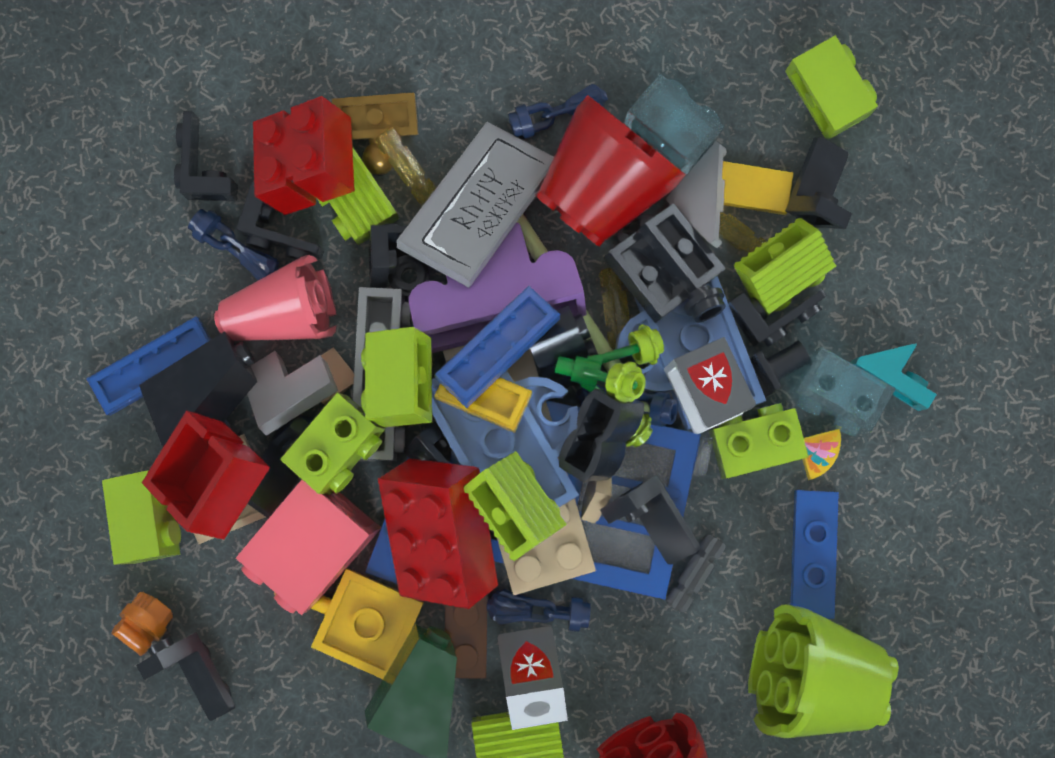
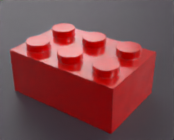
(437, 533)

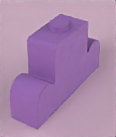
(457, 313)

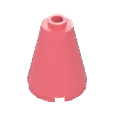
(280, 306)

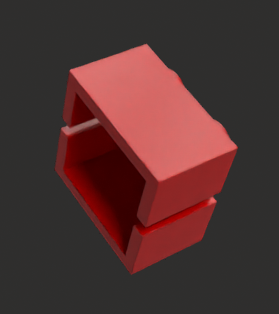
(303, 147)
(205, 475)

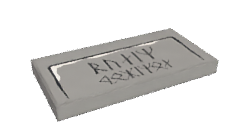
(476, 204)

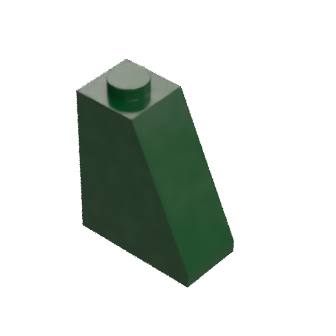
(417, 694)

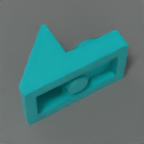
(888, 367)

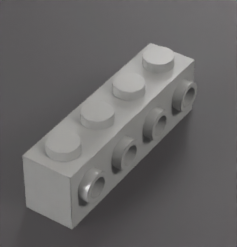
(379, 311)

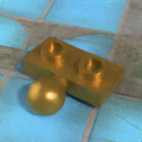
(373, 116)

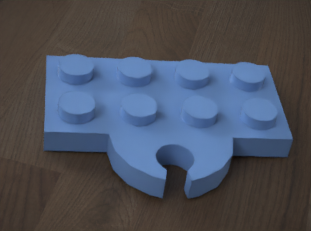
(684, 335)
(535, 440)

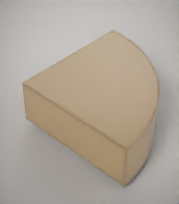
(595, 498)

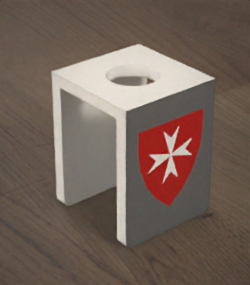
(709, 386)
(532, 677)

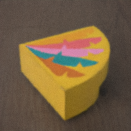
(822, 452)

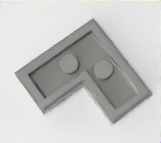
(282, 396)

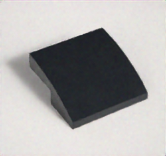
(664, 262)

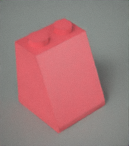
(306, 546)

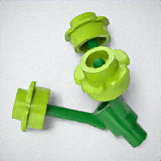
(623, 380)

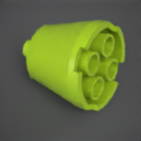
(818, 677)

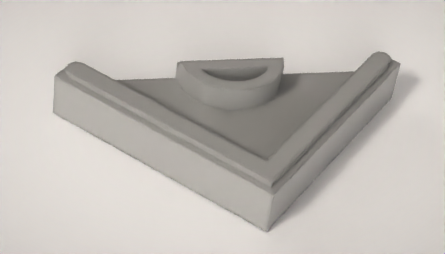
(702, 194)

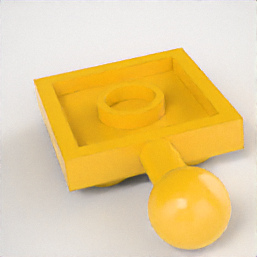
(365, 623)

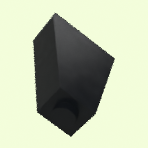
(203, 382)

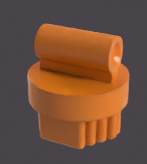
(142, 622)

